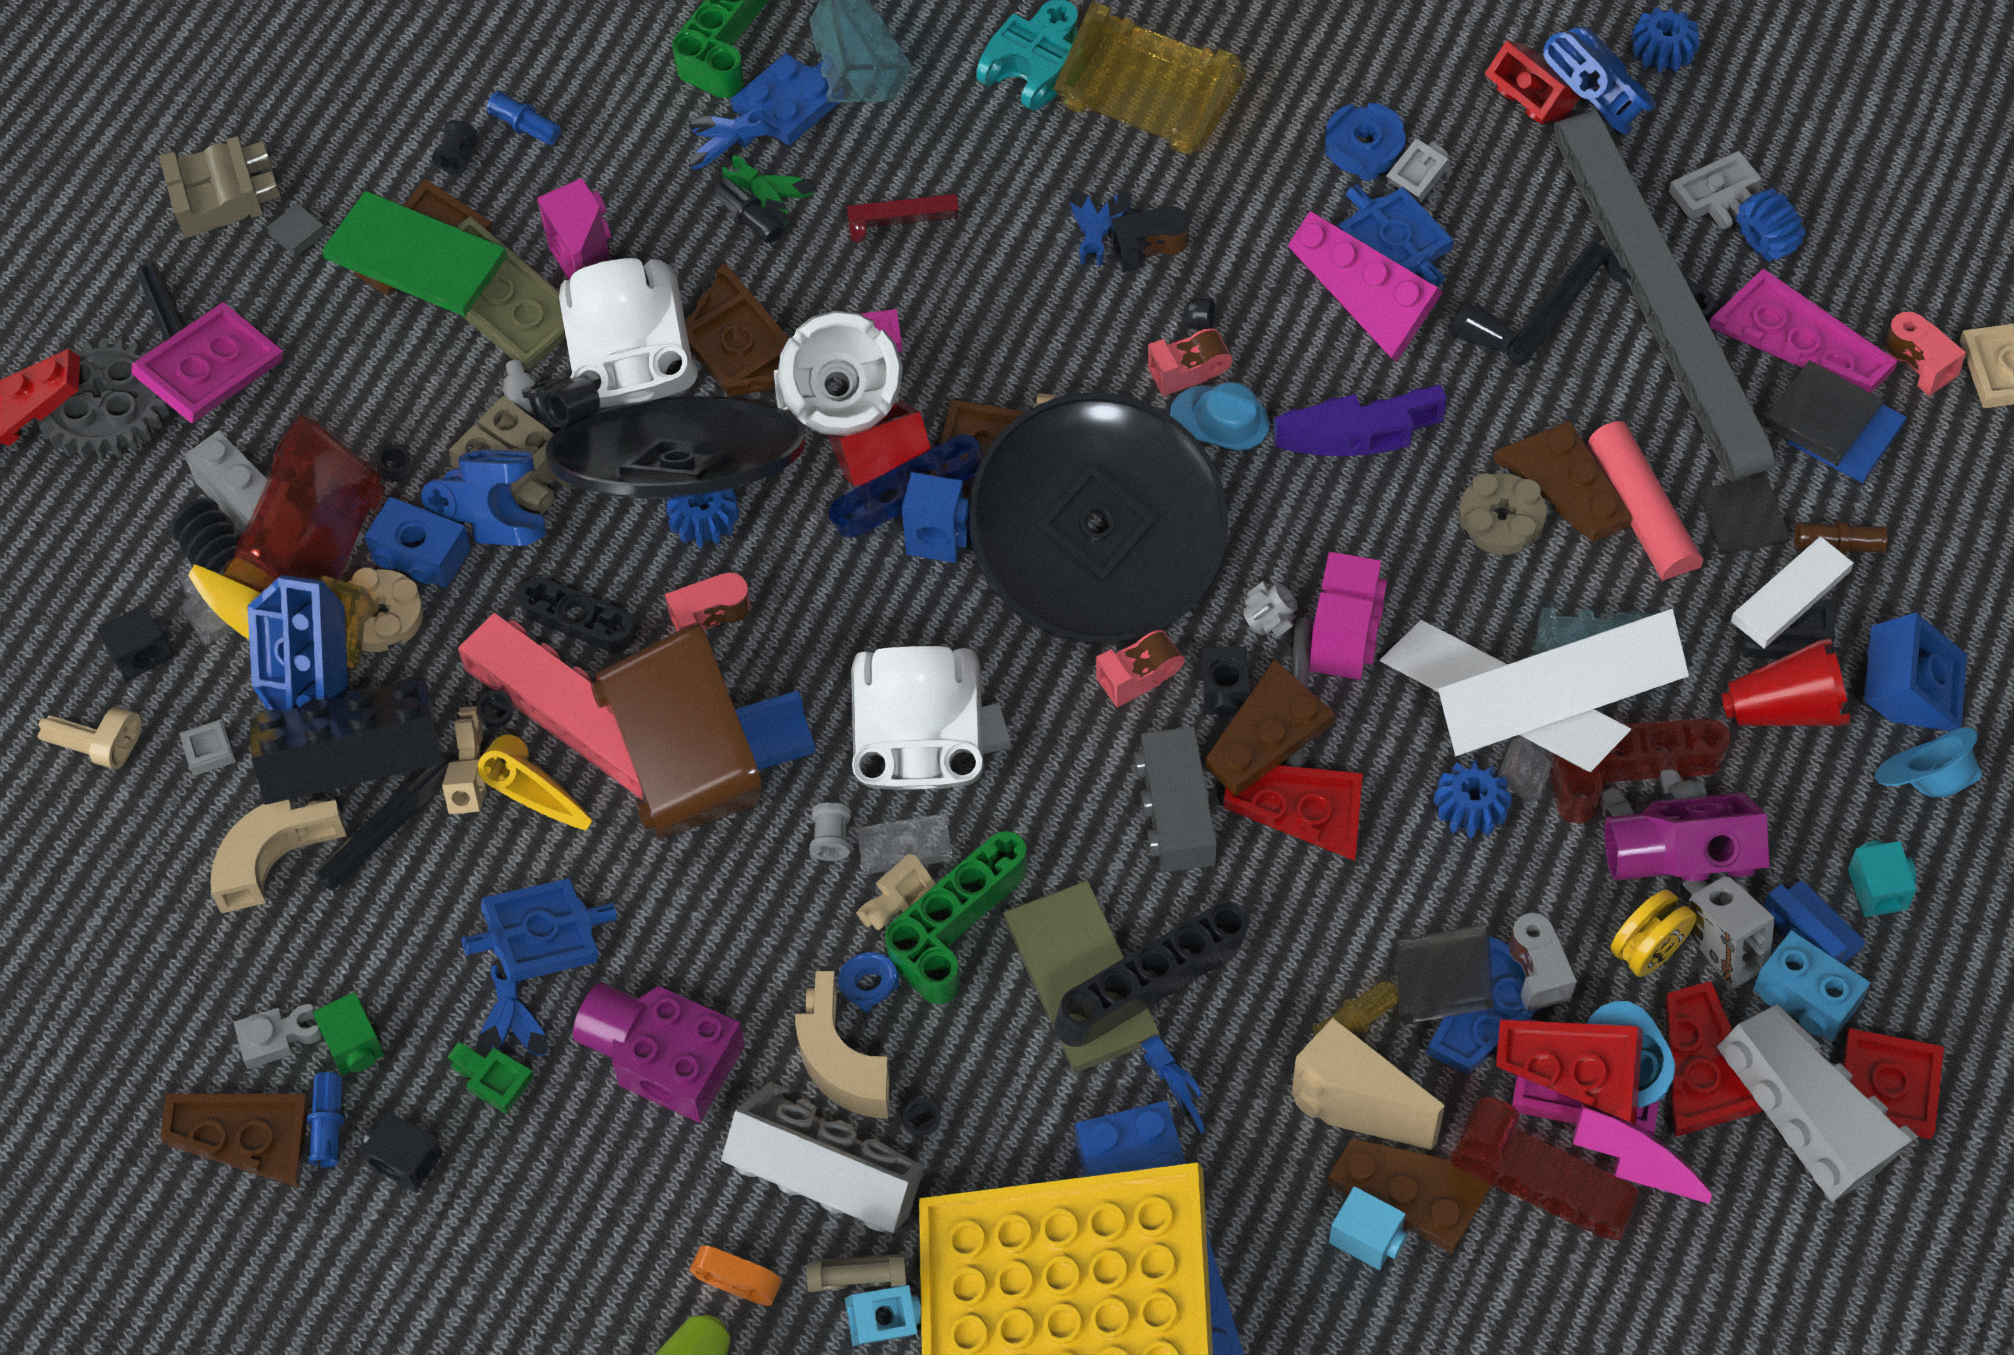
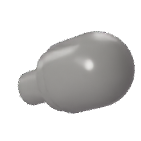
(515, 383)

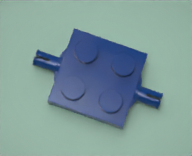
(790, 95)
(1399, 231)
(539, 930)

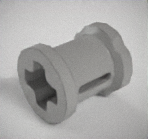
(830, 831)

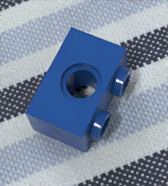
(935, 517)
(403, 526)

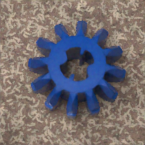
(1665, 40)
(1770, 224)
(703, 516)
(1483, 813)

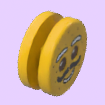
(1653, 933)

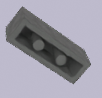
(1175, 800)

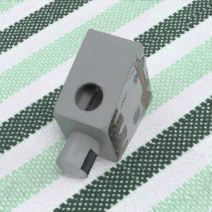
(1729, 928)

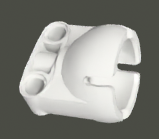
(627, 330)
(845, 348)
(917, 714)

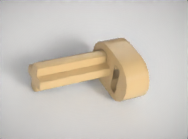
(107, 745)

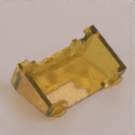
(1148, 80)

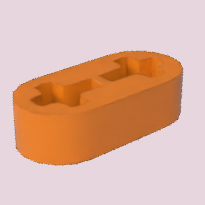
(735, 1275)

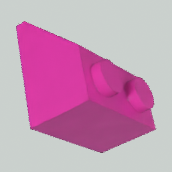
(575, 226)

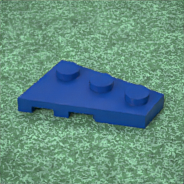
(1472, 1037)

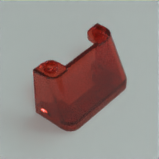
(306, 510)

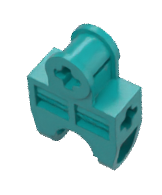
(1031, 51)

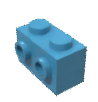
(1811, 986)

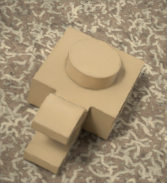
(900, 890)

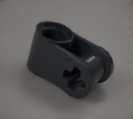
(562, 401)

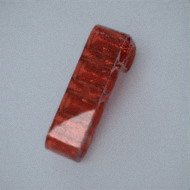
(1704, 754)
(1541, 1173)

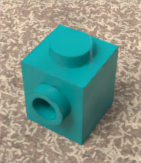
(1882, 878)

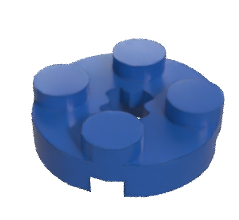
(1361, 158)

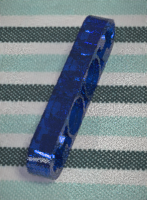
(899, 479)

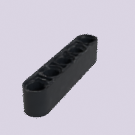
(1142, 990)

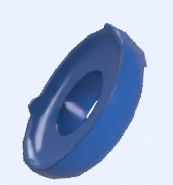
(864, 965)

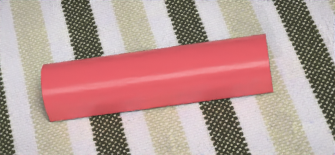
(1640, 491)

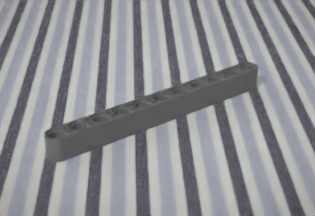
(1664, 297)

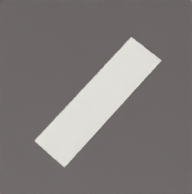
(1442, 659)
(1563, 682)

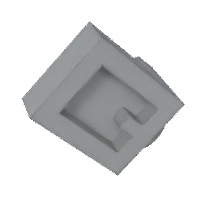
(1420, 169)

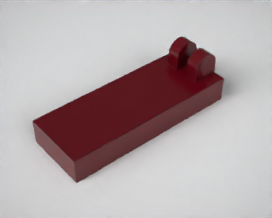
(899, 212)

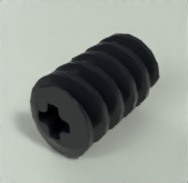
(205, 534)

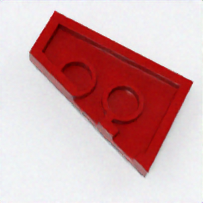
(36, 392)
(1305, 804)
(1576, 1060)
(1704, 1084)

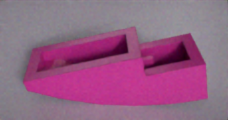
(1639, 1154)

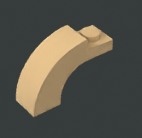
(260, 841)
(840, 1073)

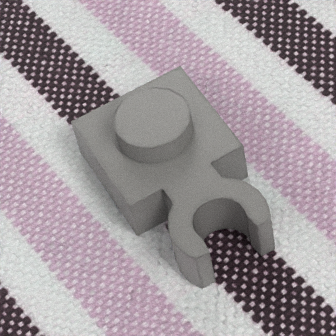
(269, 1035)

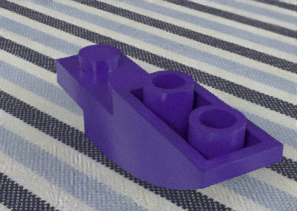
(1348, 429)

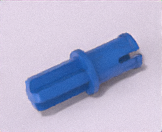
(523, 118)
(325, 1120)

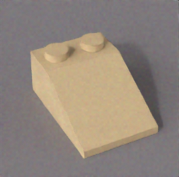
(1362, 1091)

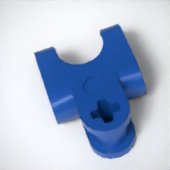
(1597, 76)
(483, 496)

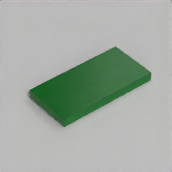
(414, 253)

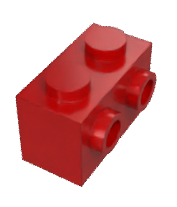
(1531, 81)

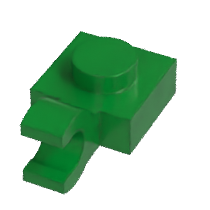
(494, 1078)

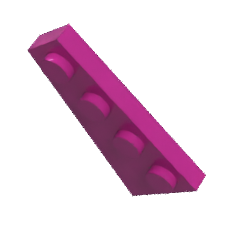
(1369, 285)
(1797, 330)

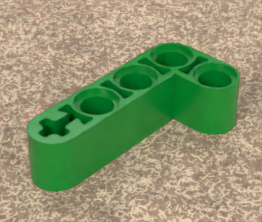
(705, 45)
(998, 868)

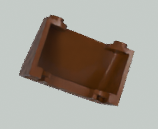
(680, 733)

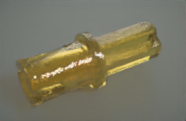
(1365, 1009)

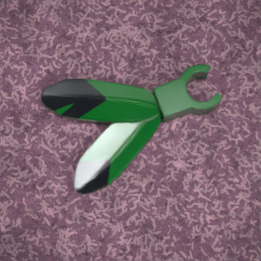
(769, 187)

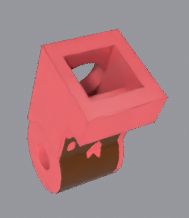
(1924, 350)
(1188, 361)
(709, 602)
(1138, 667)

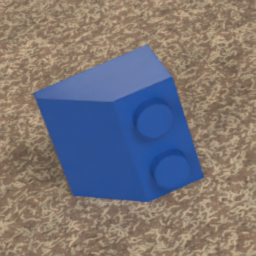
(1915, 674)

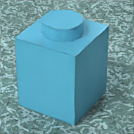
(1368, 1229)

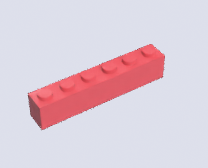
(549, 694)

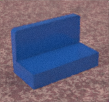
(776, 730)
(1813, 920)

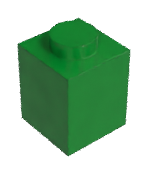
(348, 1034)

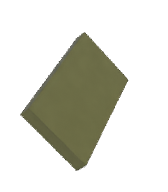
(517, 307)
(1063, 945)

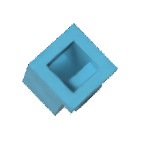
(861, 1312)

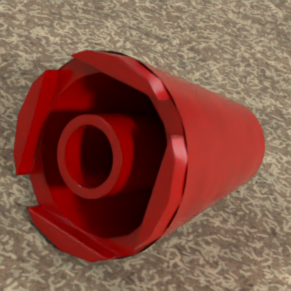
(1790, 691)

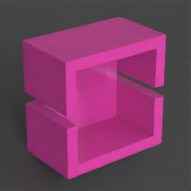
(1347, 616)

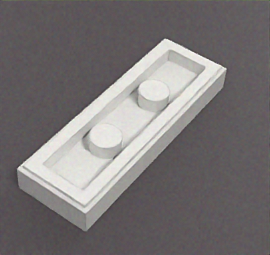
(1792, 592)

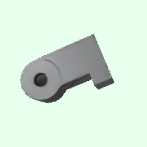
(1543, 961)

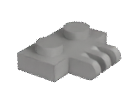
(1717, 189)

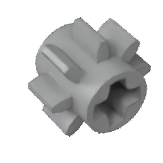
(1270, 609)

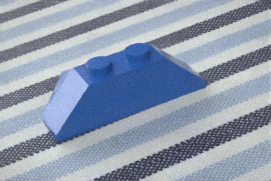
(297, 643)

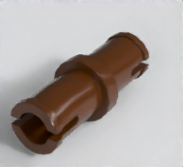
(1842, 537)

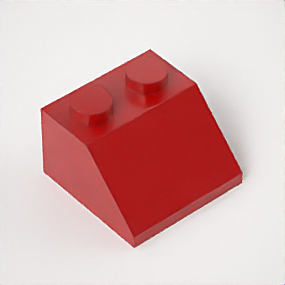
(883, 447)

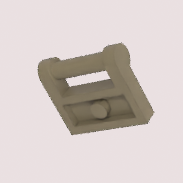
(842, 1272)

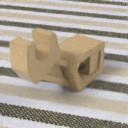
(462, 783)

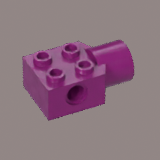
(1689, 839)
(661, 1045)

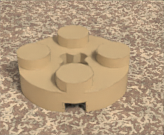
(401, 599)

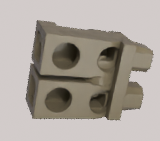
(218, 185)
(514, 433)

